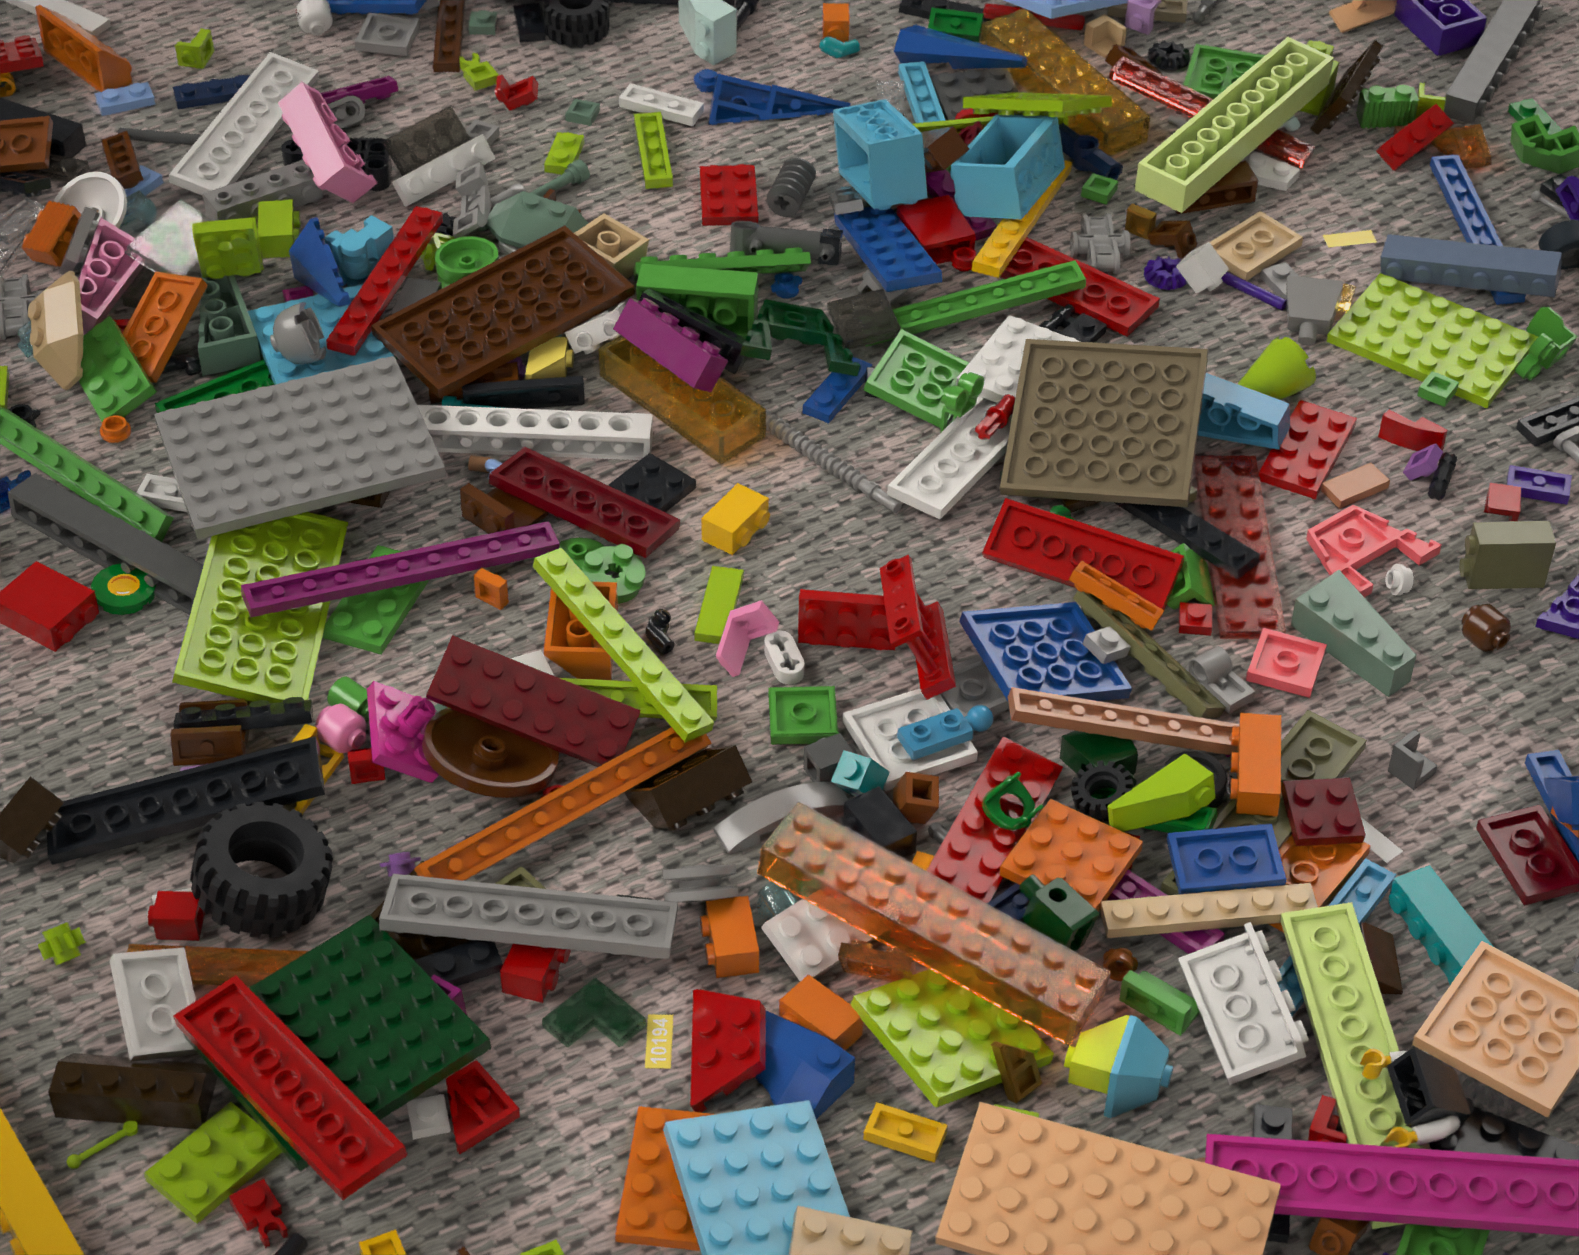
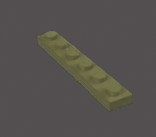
(1156, 660)

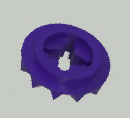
(1162, 279)

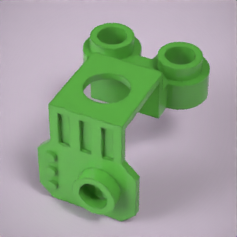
(1549, 347)
(962, 397)

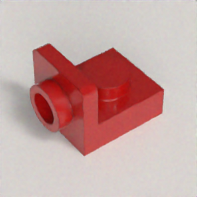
(1326, 1123)

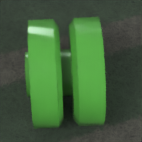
(462, 257)

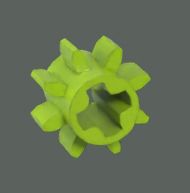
(61, 943)

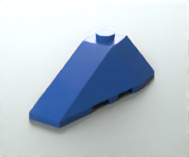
(804, 1066)

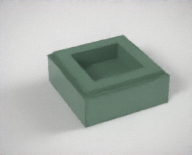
(582, 112)

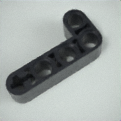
(371, 150)

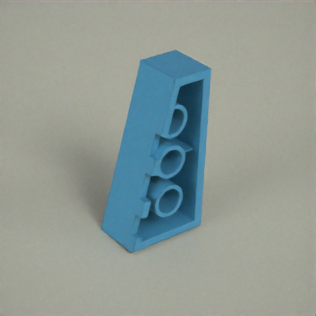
(1242, 414)

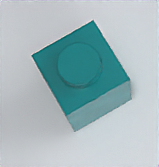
(858, 774)

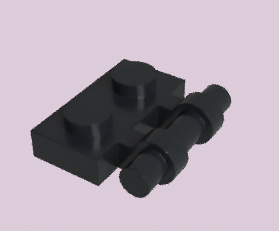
(1082, 328)

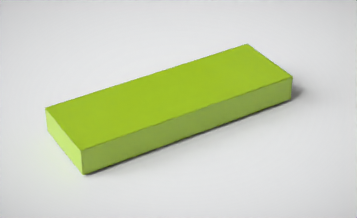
(719, 599)

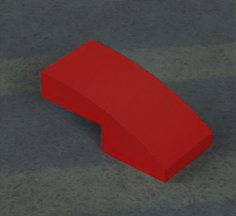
(1411, 434)

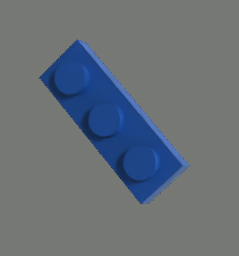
(834, 393)

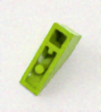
(1165, 796)

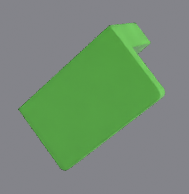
(1192, 580)
(1158, 1001)

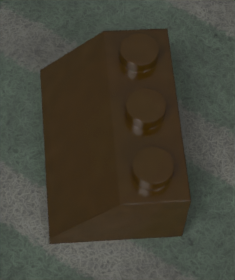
(691, 787)

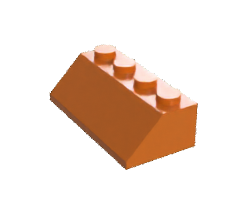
(82, 51)

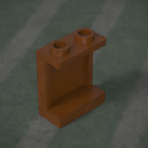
(208, 744)

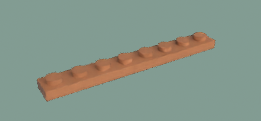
(1120, 721)

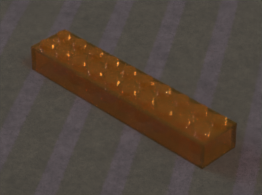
(934, 923)

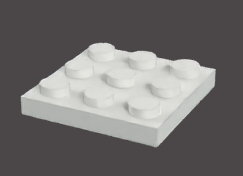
(875, 734)

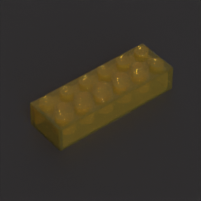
(714, 421)

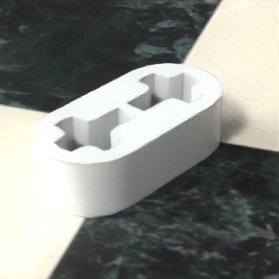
(778, 658)

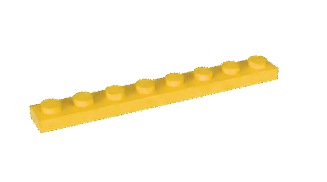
(1012, 232)

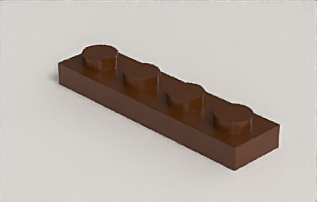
(122, 160)

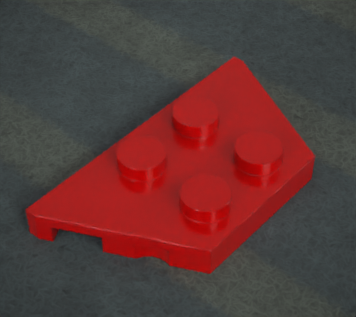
(725, 1044)

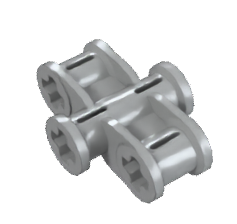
(1100, 243)
(14, 304)

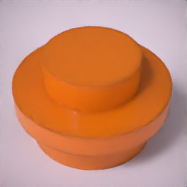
(115, 429)

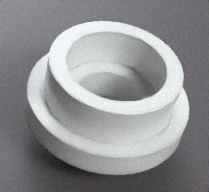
(1399, 579)

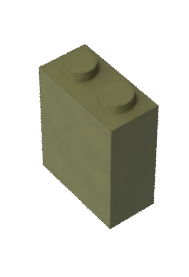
(1508, 555)

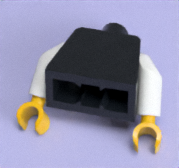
(1426, 1094)

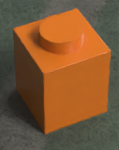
(836, 21)

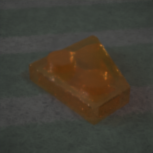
(1466, 142)

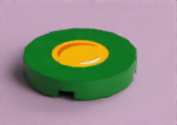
(120, 591)

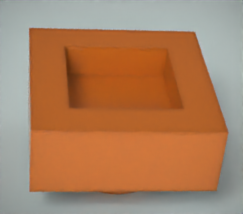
(491, 588)

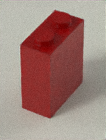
(937, 226)
(47, 606)

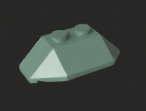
(530, 217)

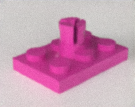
(398, 730)

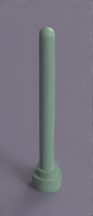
(575, 173)

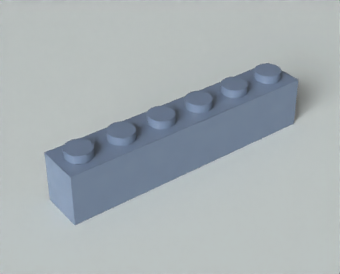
(1471, 265)

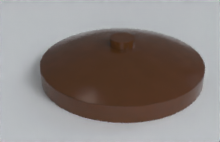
(486, 757)

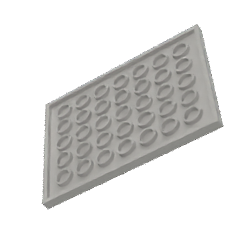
(297, 446)

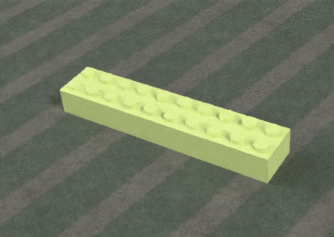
(1233, 124)

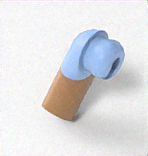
(483, 464)

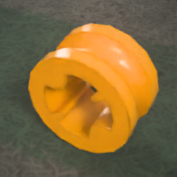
(9, 87)

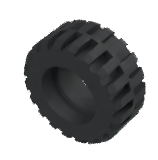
(255, 902)

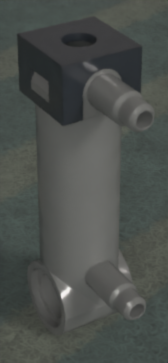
(751, 237)

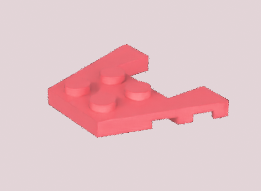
(1359, 537)

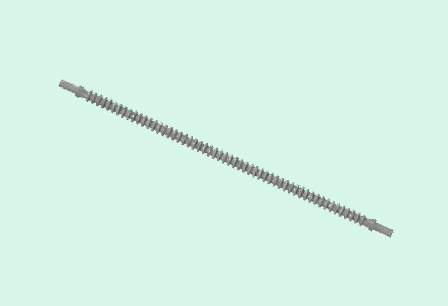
(813, 451)

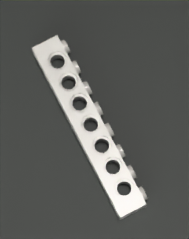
(544, 431)

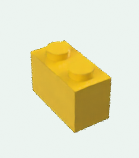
(735, 519)

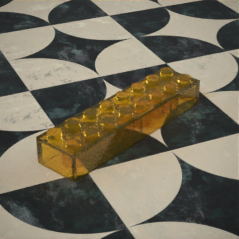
(1061, 70)

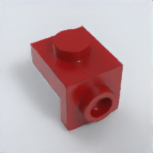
(517, 94)

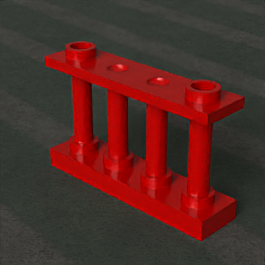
(918, 626)

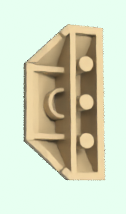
(59, 330)

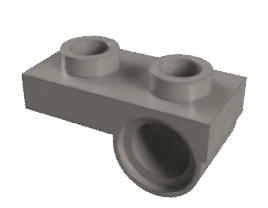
(1215, 673)

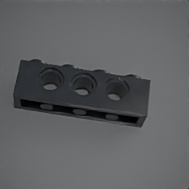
(726, 340)

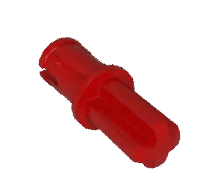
(996, 417)

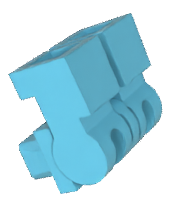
(360, 251)

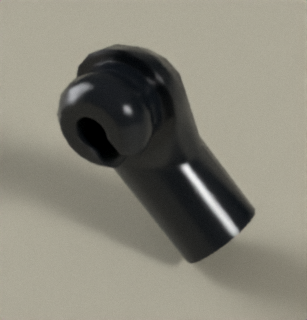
(657, 630)

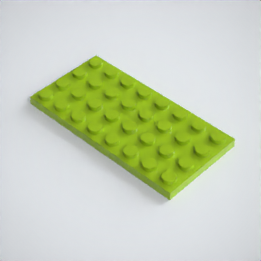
(268, 653)

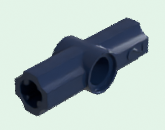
(1087, 155)

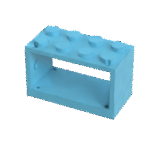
(880, 154)
(1008, 166)

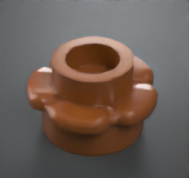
(1118, 969)

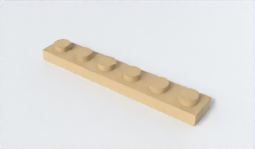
(1204, 910)

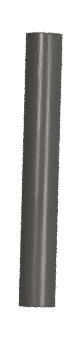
(161, 136)

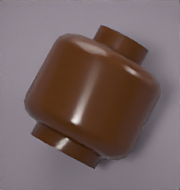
(1486, 627)

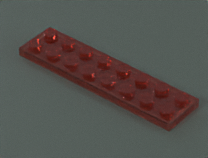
(1235, 504)

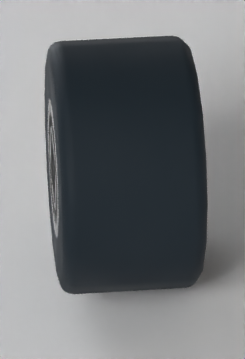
(1563, 238)

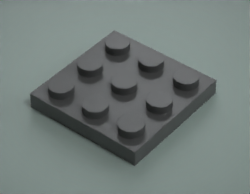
(954, 86)

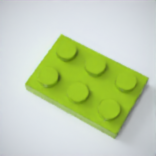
(212, 1162)

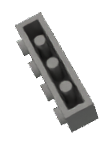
(242, 198)

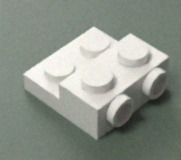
(595, 330)

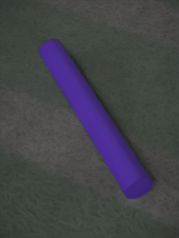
(1254, 291)

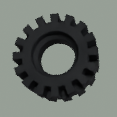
(1096, 779)

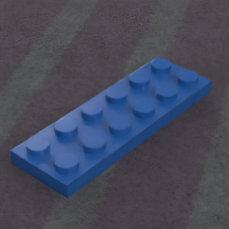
(888, 249)

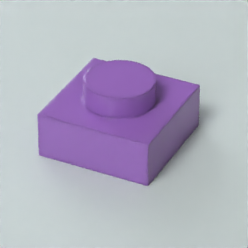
(1423, 462)

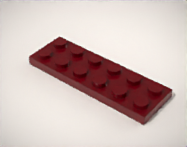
(584, 501)
(532, 703)

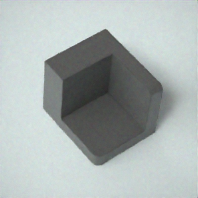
(1408, 763)

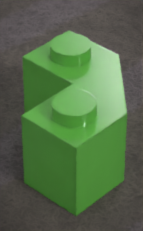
(1539, 149)

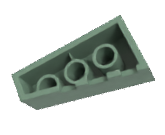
(225, 328)

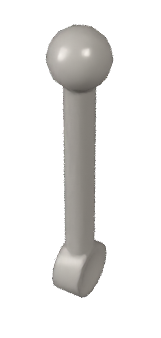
(1537, 196)

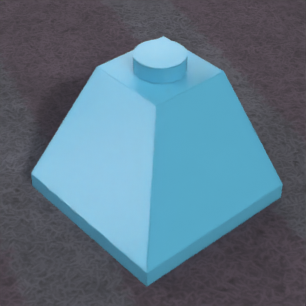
(1137, 1069)

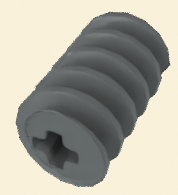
(791, 187)

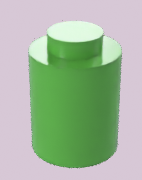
(351, 694)

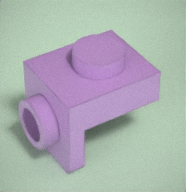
(1141, 15)

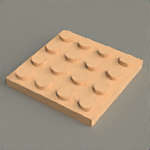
(1507, 1029)

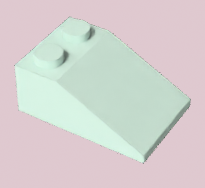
(709, 28)

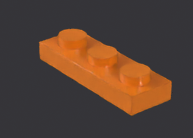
(1115, 595)

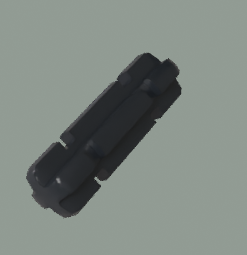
(1442, 476)

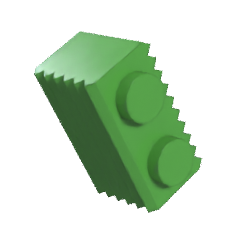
(1387, 106)

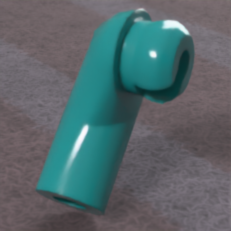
(837, 48)

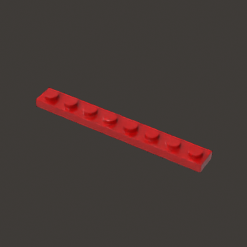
(384, 281)

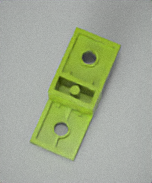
(228, 247)

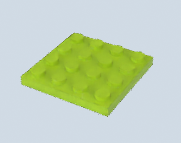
(1037, 104)
(944, 1034)

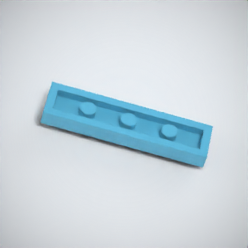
(920, 92)

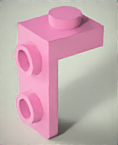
(741, 627)

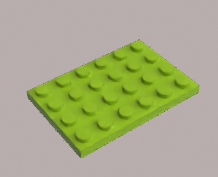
(1428, 333)

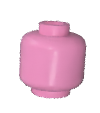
(341, 728)

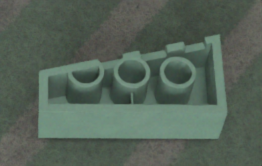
(1354, 633)

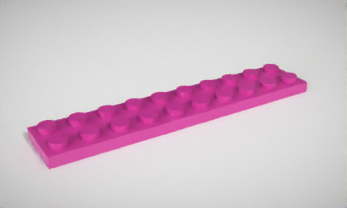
(1409, 1184)

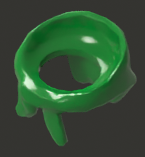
(992, 808)

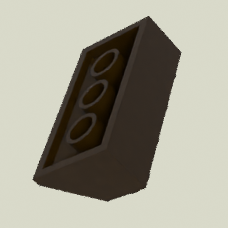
(137, 1091)

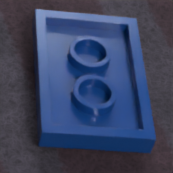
(1225, 859)

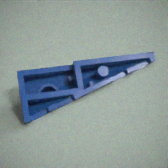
(932, 46)
(745, 100)
(316, 266)

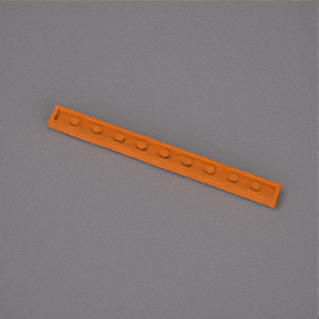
(561, 807)

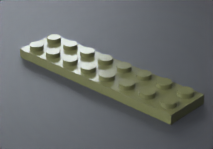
(1309, 751)

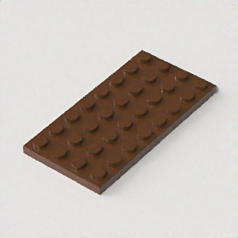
(502, 311)

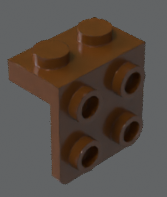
(497, 510)

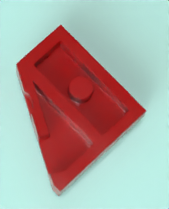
(477, 1106)

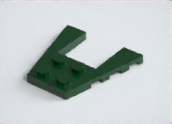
(797, 323)

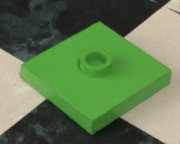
(802, 714)

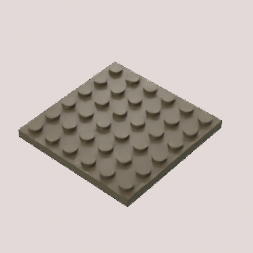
(1105, 422)

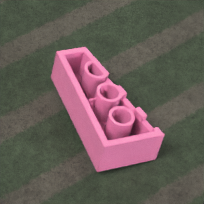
(324, 144)
(105, 273)

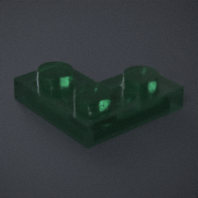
(594, 1007)

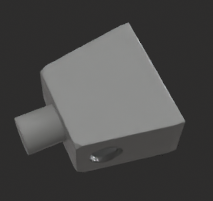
(1312, 306)

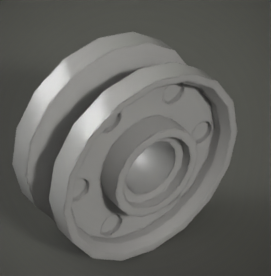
(700, 883)

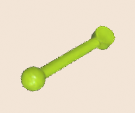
(130, 1128)

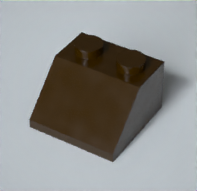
(24, 819)

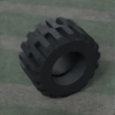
(576, 21)

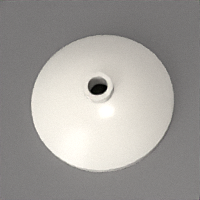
(97, 192)

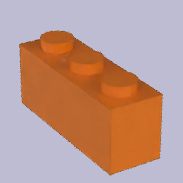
(1256, 764)

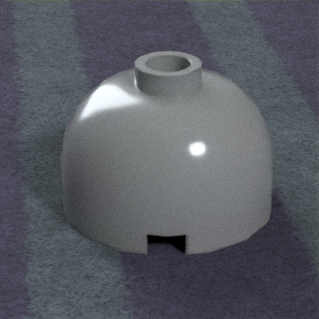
(298, 335)

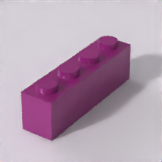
(670, 344)

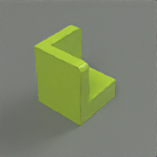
(1427, 101)

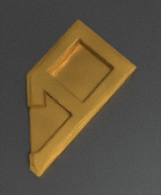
(1017, 1070)

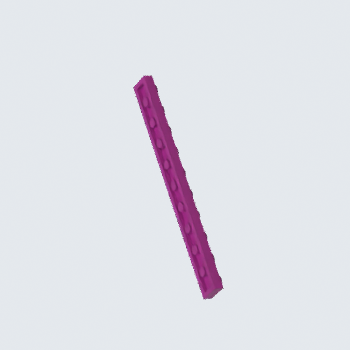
(398, 569)

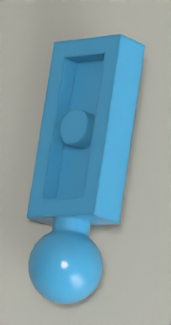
(943, 731)

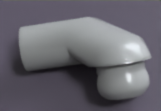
(513, 190)

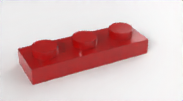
(1415, 137)

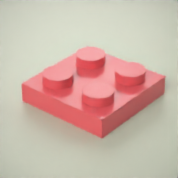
(1286, 662)

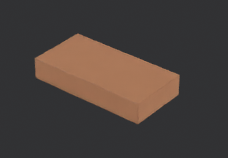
(1355, 485)

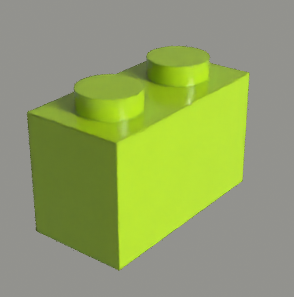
(277, 227)

